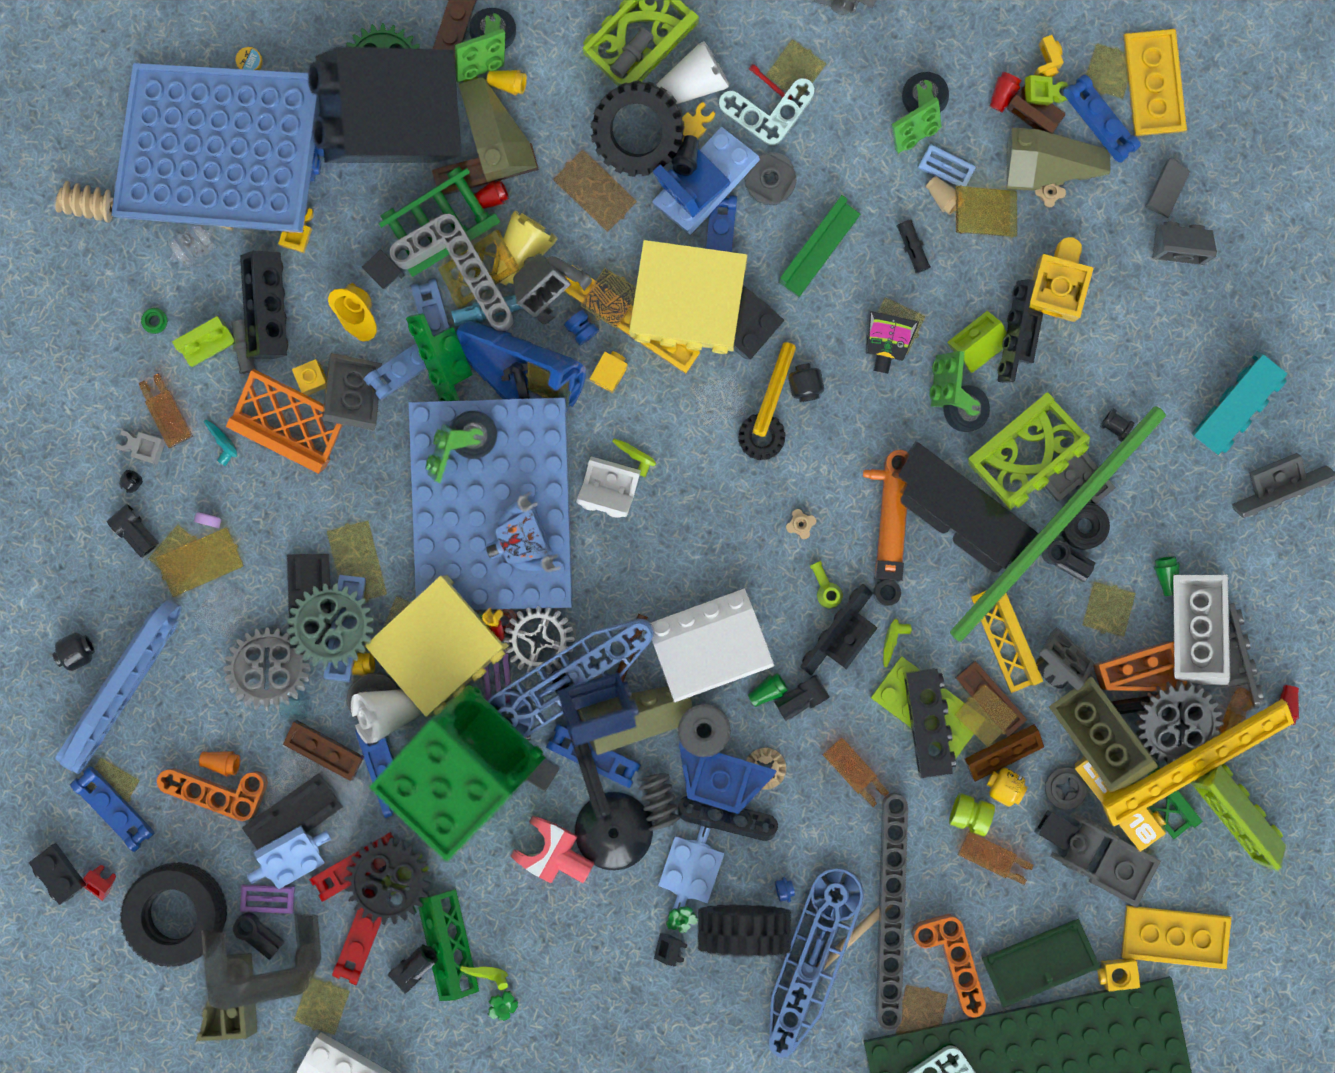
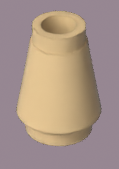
(943, 195)

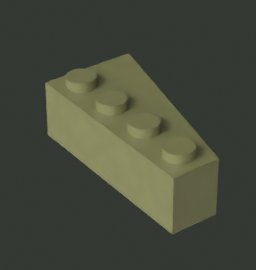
(656, 715)

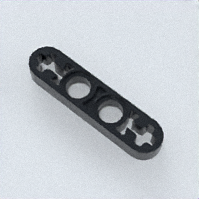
(726, 822)

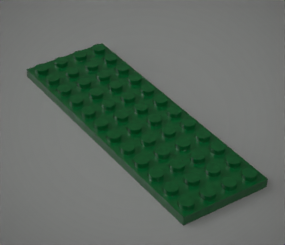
(1077, 1034)

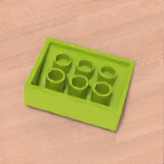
(1242, 817)

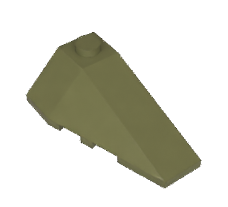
(497, 137)
(1045, 158)

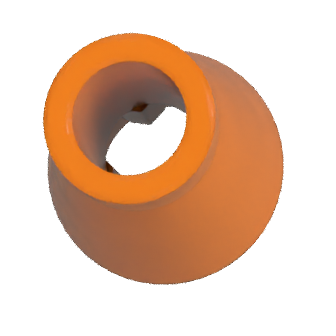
(222, 762)

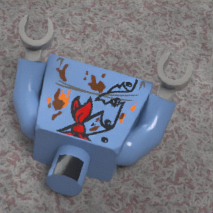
(522, 538)

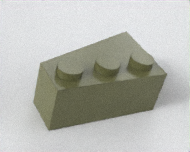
(229, 1023)

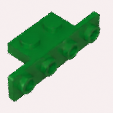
(441, 355)

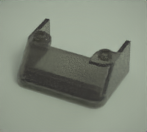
(229, 978)

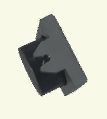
(1063, 662)

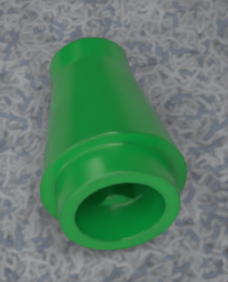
(1165, 570)
(768, 690)

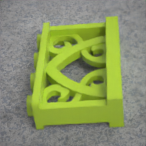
(676, 30)
(1037, 417)

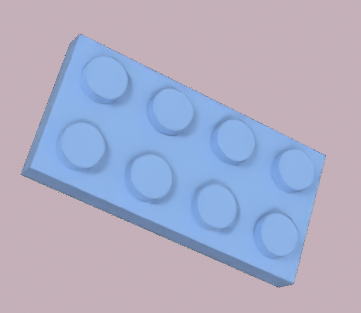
(731, 159)

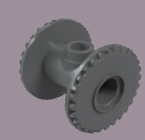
(688, 730)
(1084, 846)

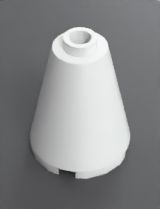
(694, 76)
(382, 713)

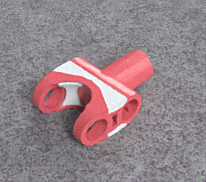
(555, 854)

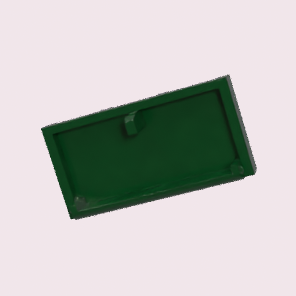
(1040, 963)

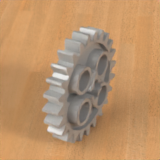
(242, 669)

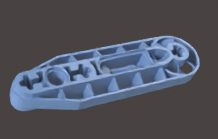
(579, 670)
(119, 687)
(808, 975)

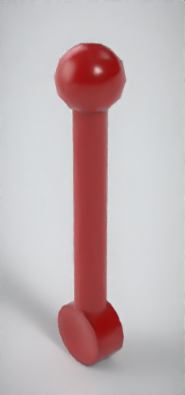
(756, 71)

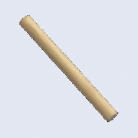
(857, 932)

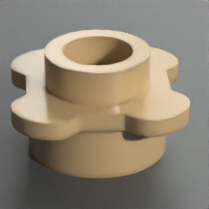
(1049, 199)
(808, 522)

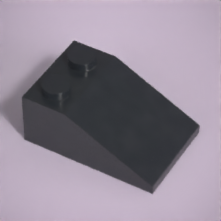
(754, 324)

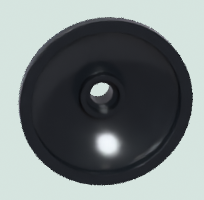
(617, 852)

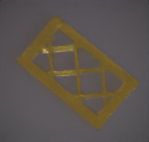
(502, 253)

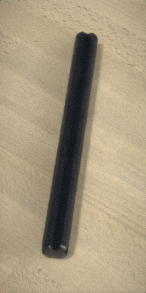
(588, 769)

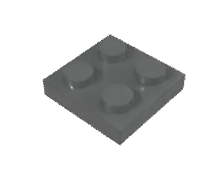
(1125, 871)

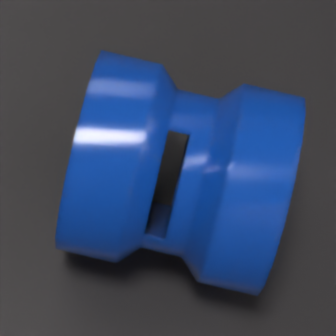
(581, 327)

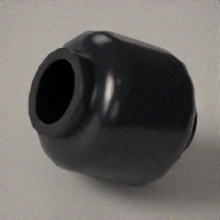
(806, 383)
(73, 651)

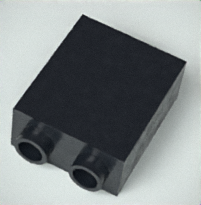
(385, 105)

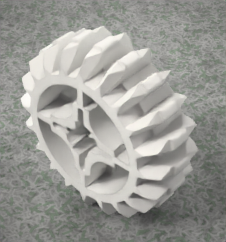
(518, 633)

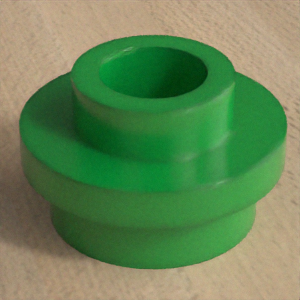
(148, 315)

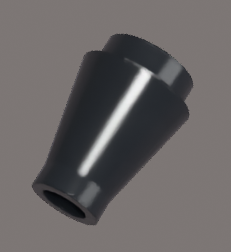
(686, 157)

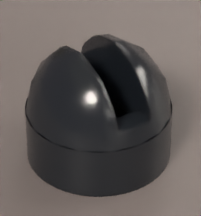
(126, 478)

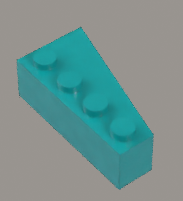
(1240, 403)

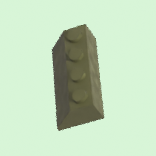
(1103, 736)

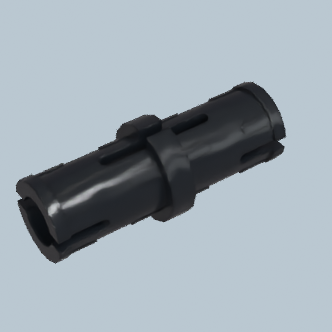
(913, 246)

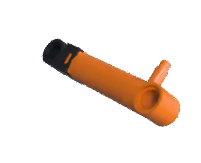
(892, 528)

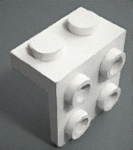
(608, 487)

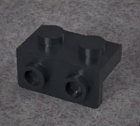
(57, 874)

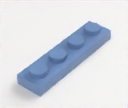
(343, 672)

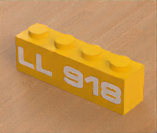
(1142, 827)

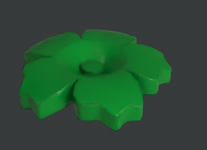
(681, 919)
(502, 1006)

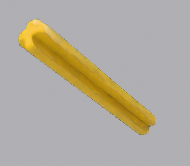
(774, 389)

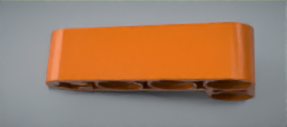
(209, 790)
(956, 966)

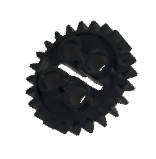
(380, 904)

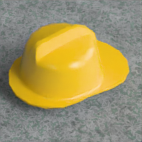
(353, 309)

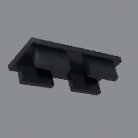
(303, 574)
(303, 807)

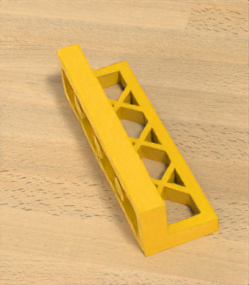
(1017, 640)

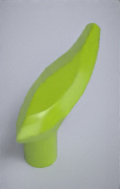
(634, 453)
(891, 639)
(490, 973)

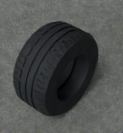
(138, 922)

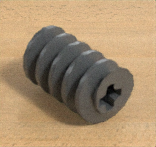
(659, 801)

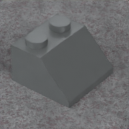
(1184, 244)

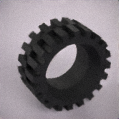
(661, 104)
(744, 930)

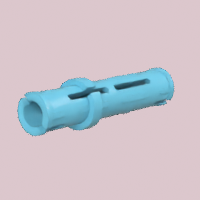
(475, 312)

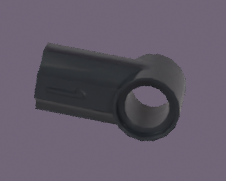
(130, 528)
(1069, 561)
(804, 696)
(260, 938)
(409, 971)

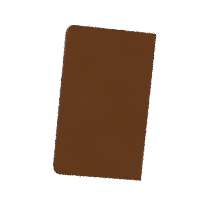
(1035, 115)

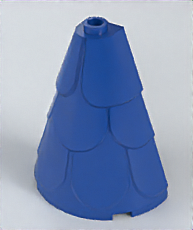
(495, 350)

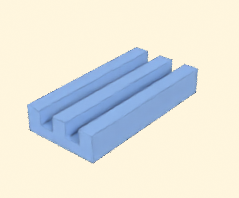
(923, 166)

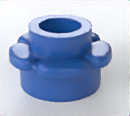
(784, 890)

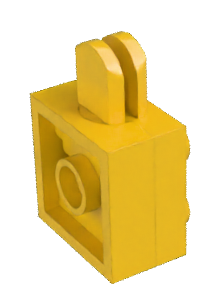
(1061, 282)

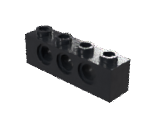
(256, 317)
(914, 684)

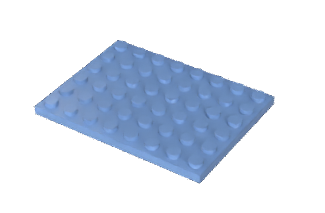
(216, 147)
(462, 512)

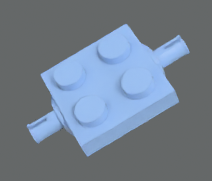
(289, 857)
(691, 868)

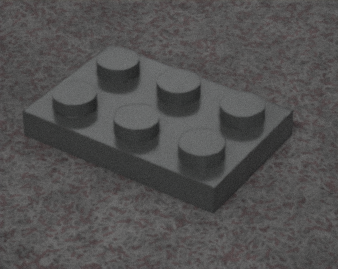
(347, 395)

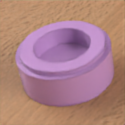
(207, 520)

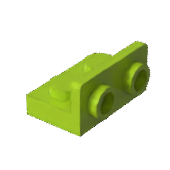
(204, 341)

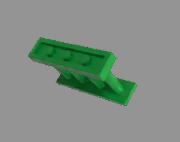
(483, 219)

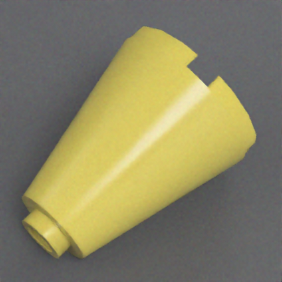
(524, 240)

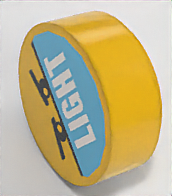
(249, 59)

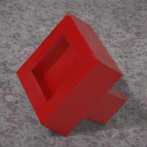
(96, 884)

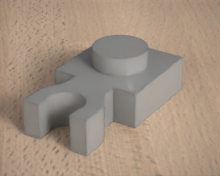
(143, 447)

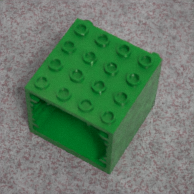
(457, 772)

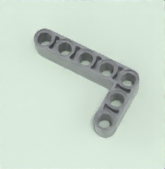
(464, 263)

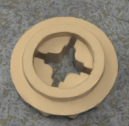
(767, 755)

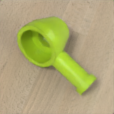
(826, 586)

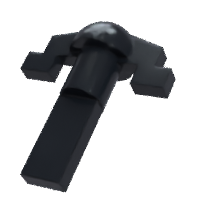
(517, 370)

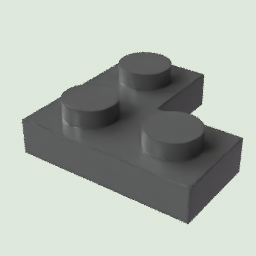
(1076, 475)

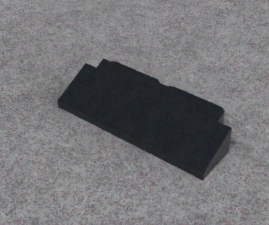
(955, 504)

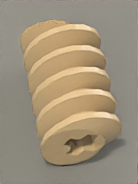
(84, 202)

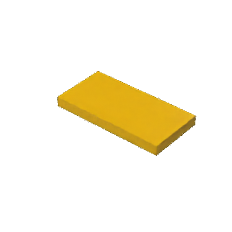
(1155, 82)
(1176, 937)

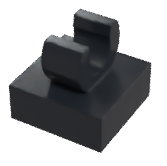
(668, 950)

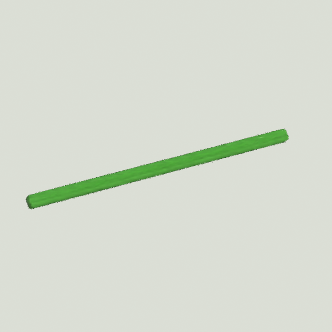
(1057, 524)

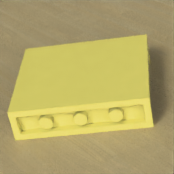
(688, 296)
(436, 647)

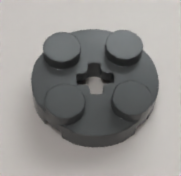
(773, 193)

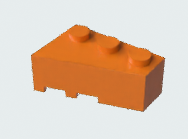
(1139, 669)

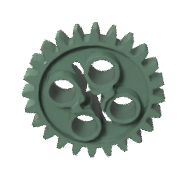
(311, 612)

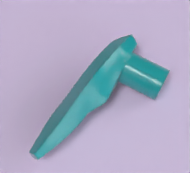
(223, 441)

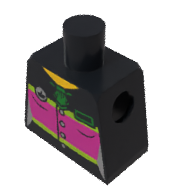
(888, 338)

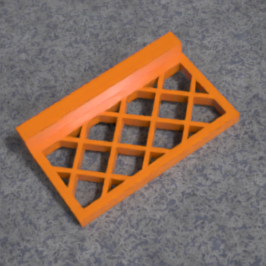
(275, 439)

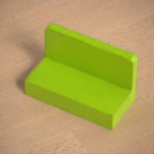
(979, 341)

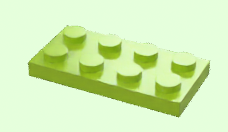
(892, 697)

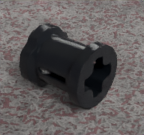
(1117, 424)

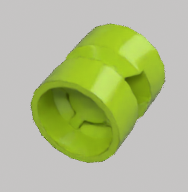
(972, 814)

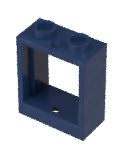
(592, 693)

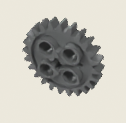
(1155, 725)

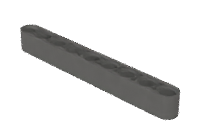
(896, 923)

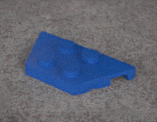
(723, 780)

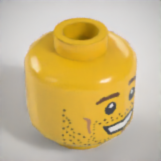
(1007, 787)

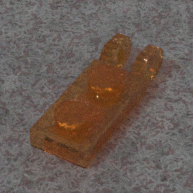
(166, 413)
(1237, 709)
(853, 769)
(992, 857)

